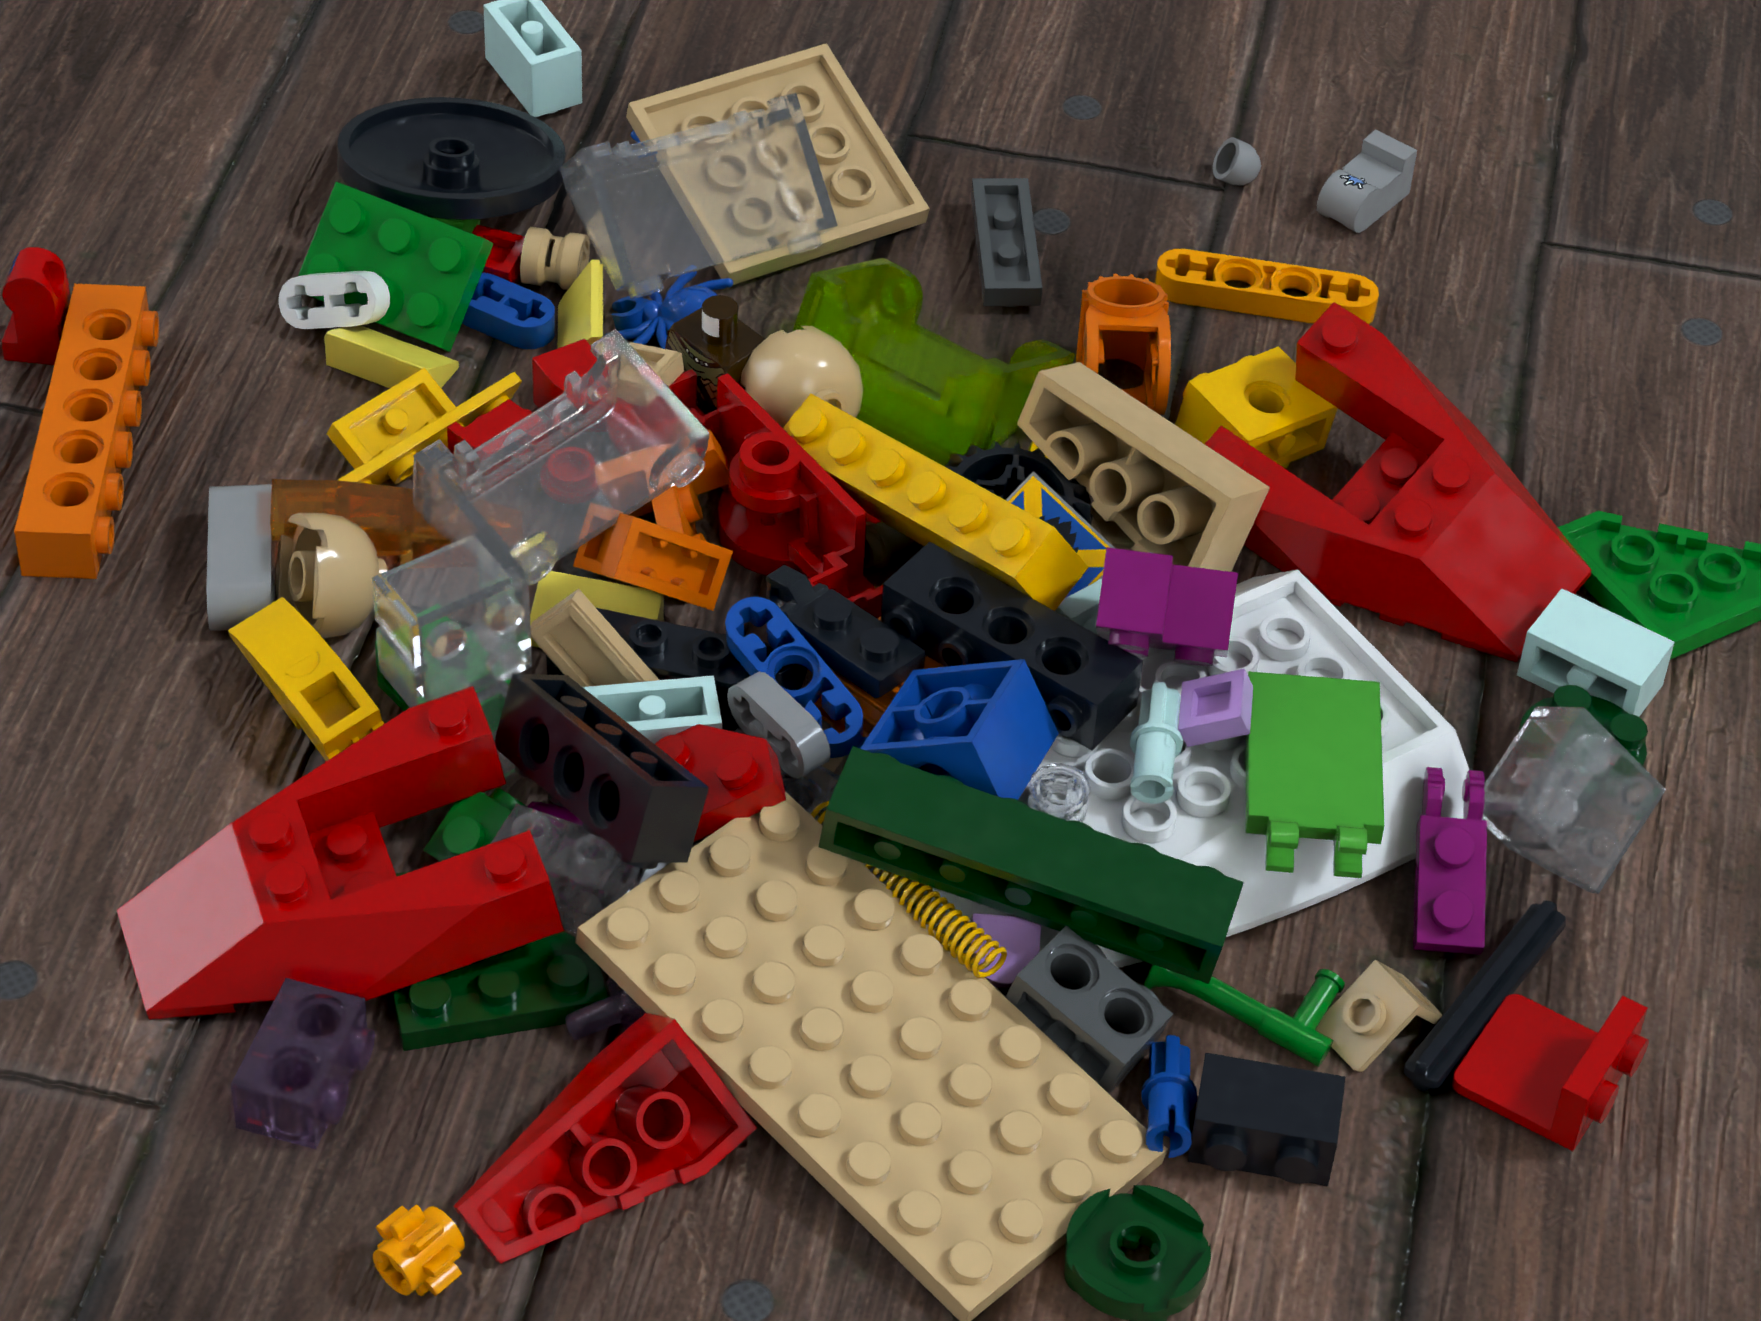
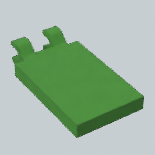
(1315, 767)

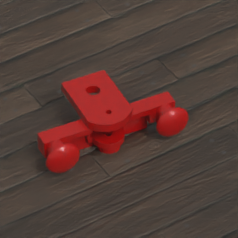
(781, 500)

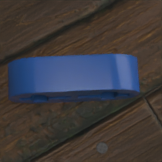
(511, 313)

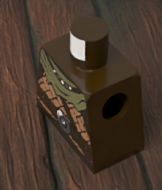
(713, 345)

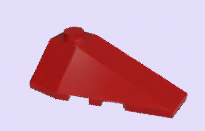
(618, 1132)

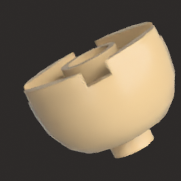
(800, 363)
(328, 572)

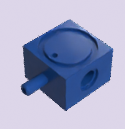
(969, 724)

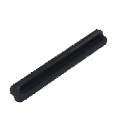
(1483, 995)

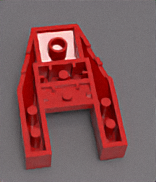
(1428, 523)
(312, 891)

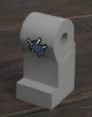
(1369, 183)

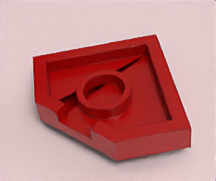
(735, 766)

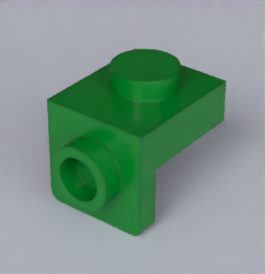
(471, 824)

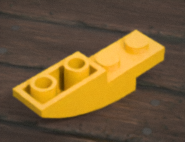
(306, 678)

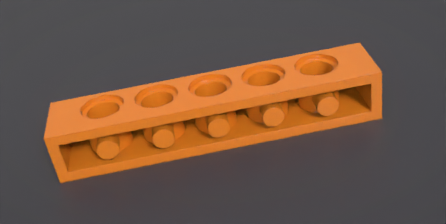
(86, 432)

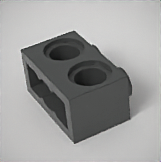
(1081, 1015)

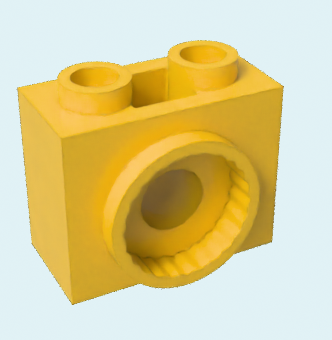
(1260, 406)

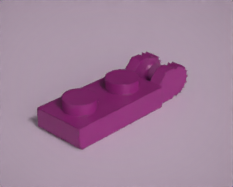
(1450, 869)

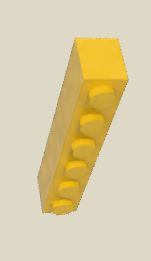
(937, 503)

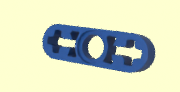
(793, 648)

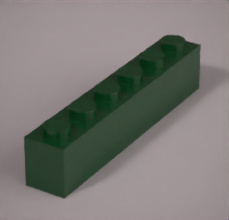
(1030, 864)

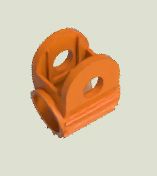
(1130, 323)

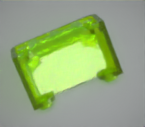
(912, 378)

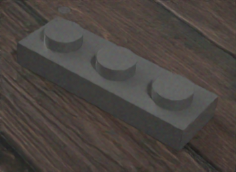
(1006, 242)

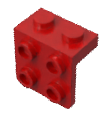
(1550, 1068)

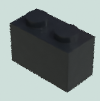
(1267, 1119)

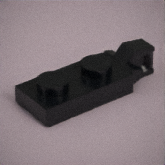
(844, 633)

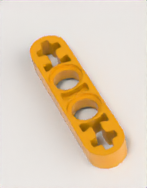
(1185, 272)

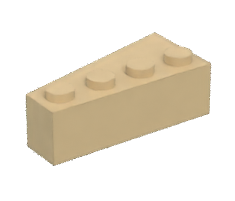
(1142, 469)

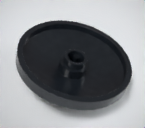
(451, 157)

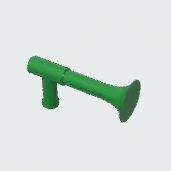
(1292, 1033)

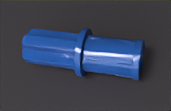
(1169, 1096)

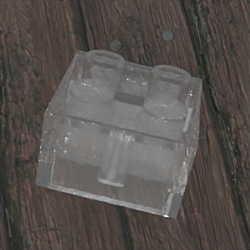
(1569, 796)

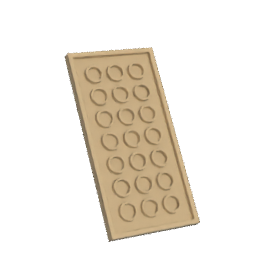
(872, 1053)

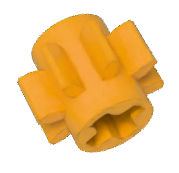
(418, 1250)

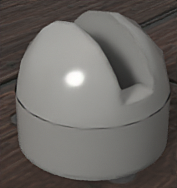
(1236, 162)

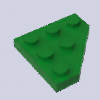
(1669, 578)

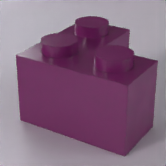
(1165, 606)

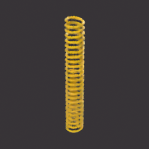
(949, 945)

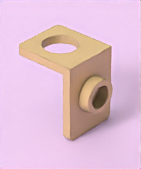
(1373, 1014)

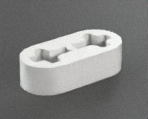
(335, 311)

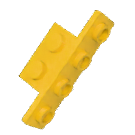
(403, 420)

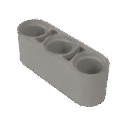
(239, 554)

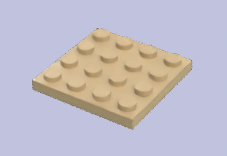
(859, 167)

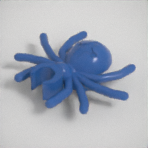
(644, 318)

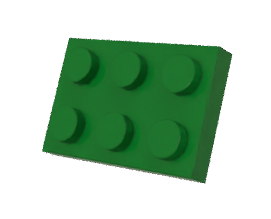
(421, 259)

